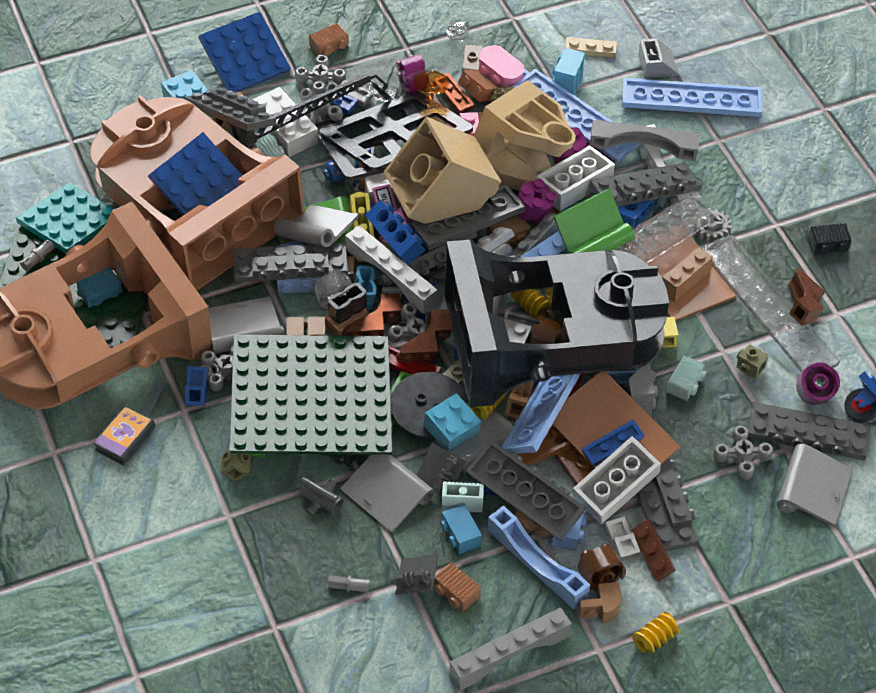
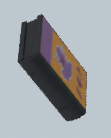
(124, 435)

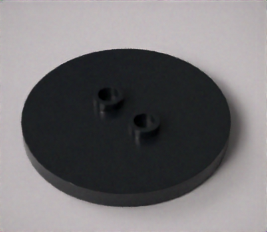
(418, 395)

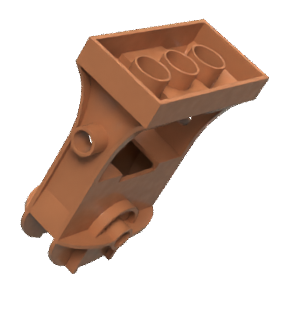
(205, 238)
(49, 351)

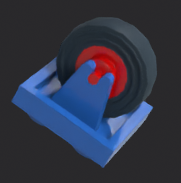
(861, 402)

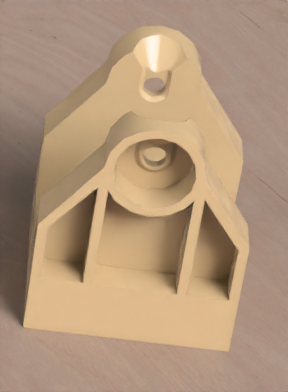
(519, 133)

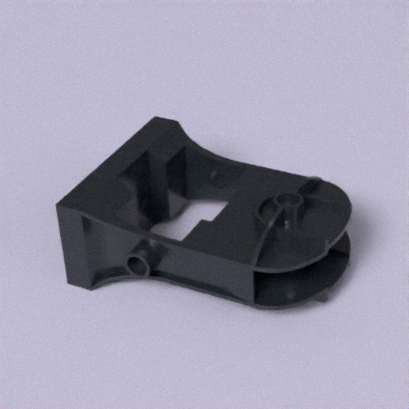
(608, 308)

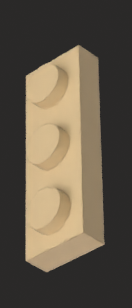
(592, 47)

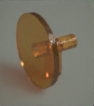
(431, 83)

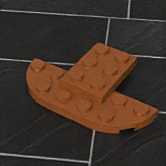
(570, 459)

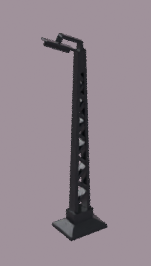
(249, 137)

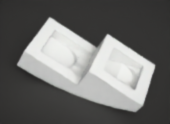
(621, 538)

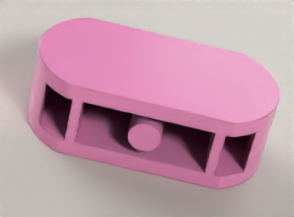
(500, 66)

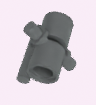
(321, 496)

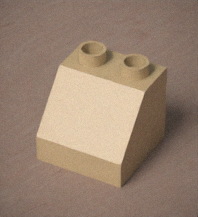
(441, 173)

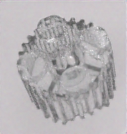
(330, 285)

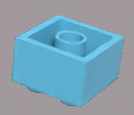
(569, 70)
(183, 85)
(452, 422)

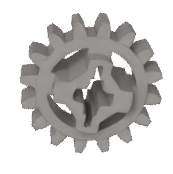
(718, 229)

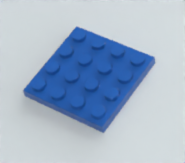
(244, 53)
(195, 175)

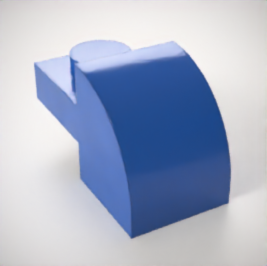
(196, 387)

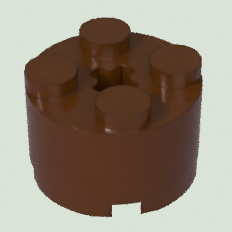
(546, 331)
(600, 566)

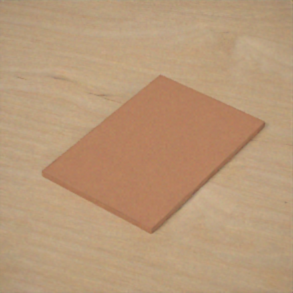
(703, 295)
(603, 407)

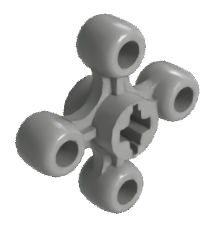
(320, 75)
(334, 112)
(412, 329)
(223, 365)
(743, 452)

